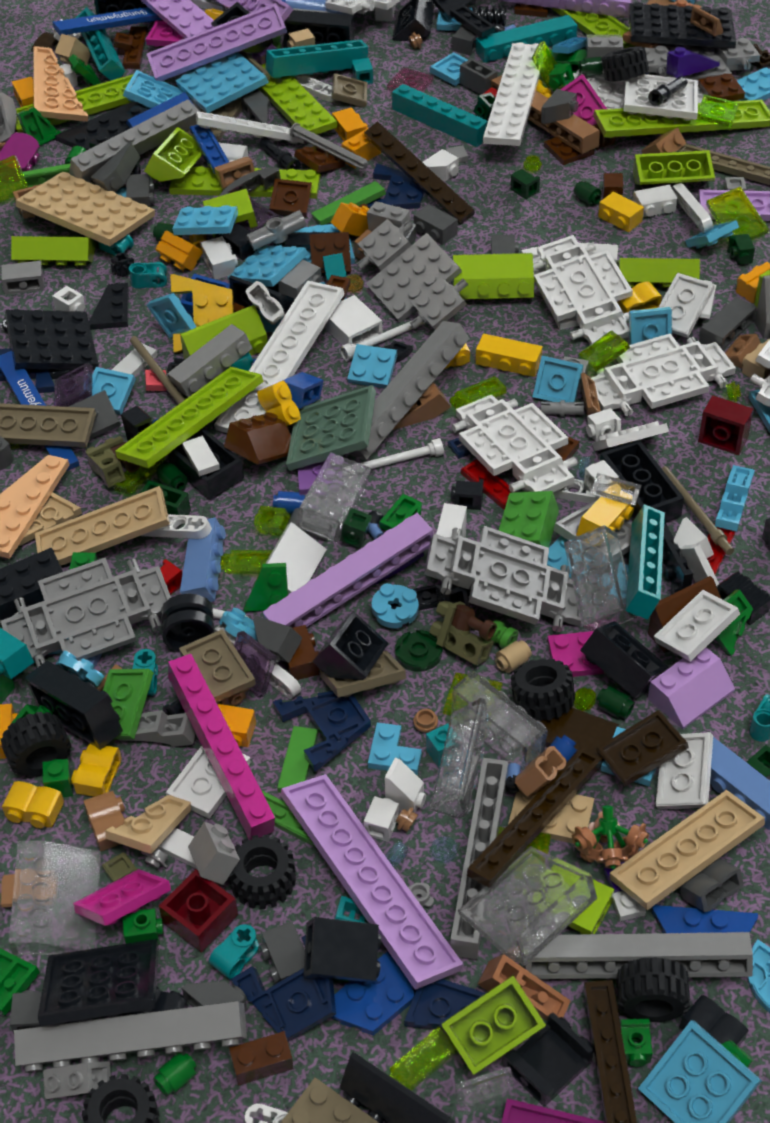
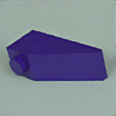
(684, 62)

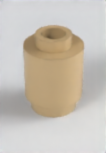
(513, 656)

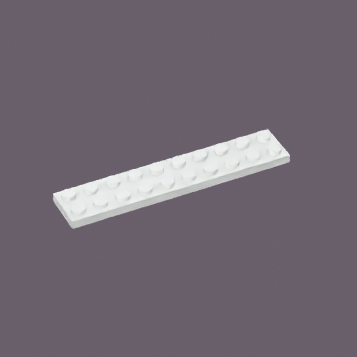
(513, 97)
(286, 346)

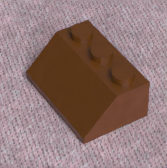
(259, 438)
(673, 604)

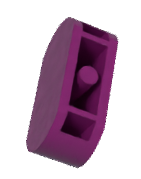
(24, 147)

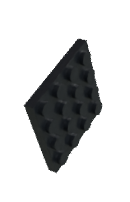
(50, 339)
(99, 983)

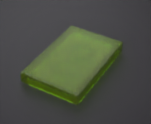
(736, 206)

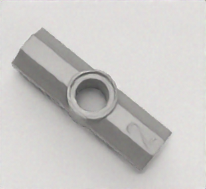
(276, 230)

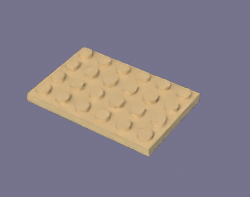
(85, 208)

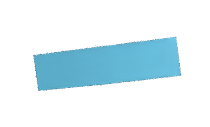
(734, 498)

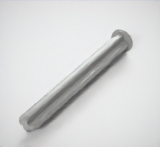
(329, 147)

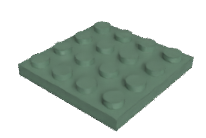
(332, 426)

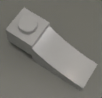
(165, 728)

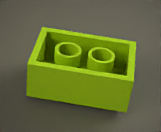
(493, 1024)

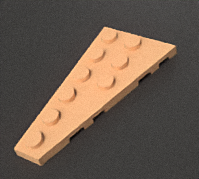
(52, 90)
(25, 499)

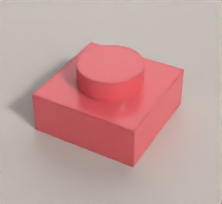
(152, 382)

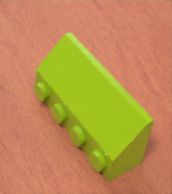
(174, 157)
(673, 167)
(53, 249)
(657, 270)
(496, 275)
(245, 319)

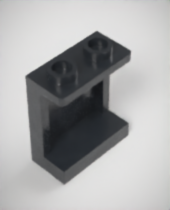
(341, 950)
(549, 1059)

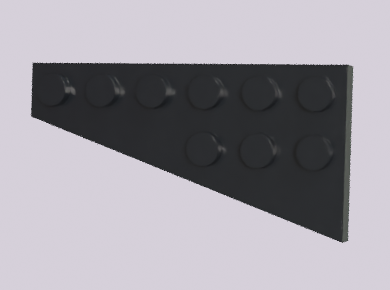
(87, 131)

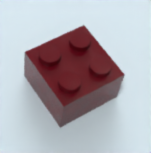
(725, 425)
(198, 910)

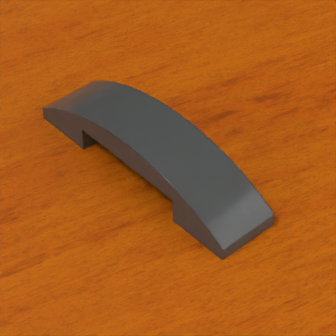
(253, 180)

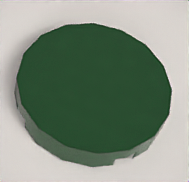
(419, 657)

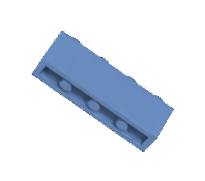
(203, 563)
(740, 779)

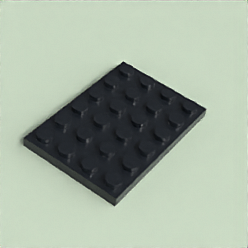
(672, 26)

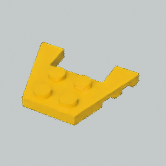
(209, 302)

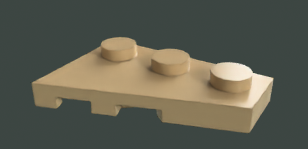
(53, 513)
(152, 826)

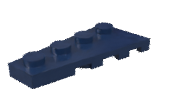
(438, 1002)

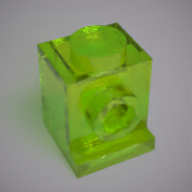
(271, 520)

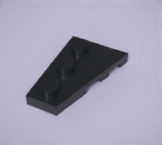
(112, 308)

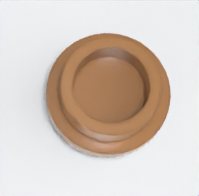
(415, 40)
(425, 720)
(406, 819)

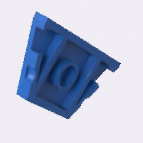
(696, 921)
(374, 1004)

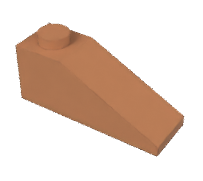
(541, 995)

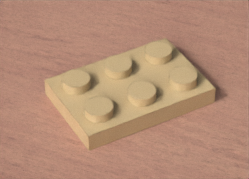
(562, 826)

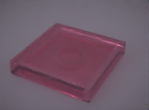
(412, 78)

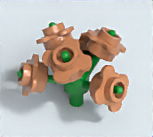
(603, 829)

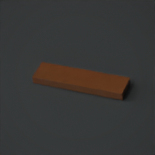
(133, 58)

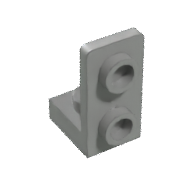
(75, 1079)

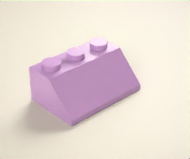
(691, 688)

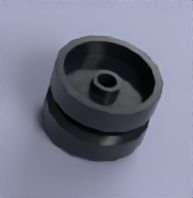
(186, 620)

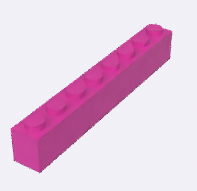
(221, 747)

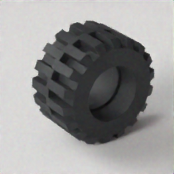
(625, 64)
(543, 688)
(34, 741)
(268, 888)
(653, 989)
(118, 1094)

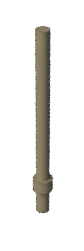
(157, 370)
(717, 535)

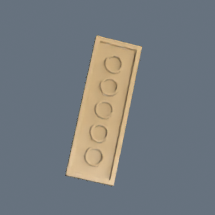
(106, 526)
(686, 849)

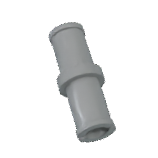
(562, 408)

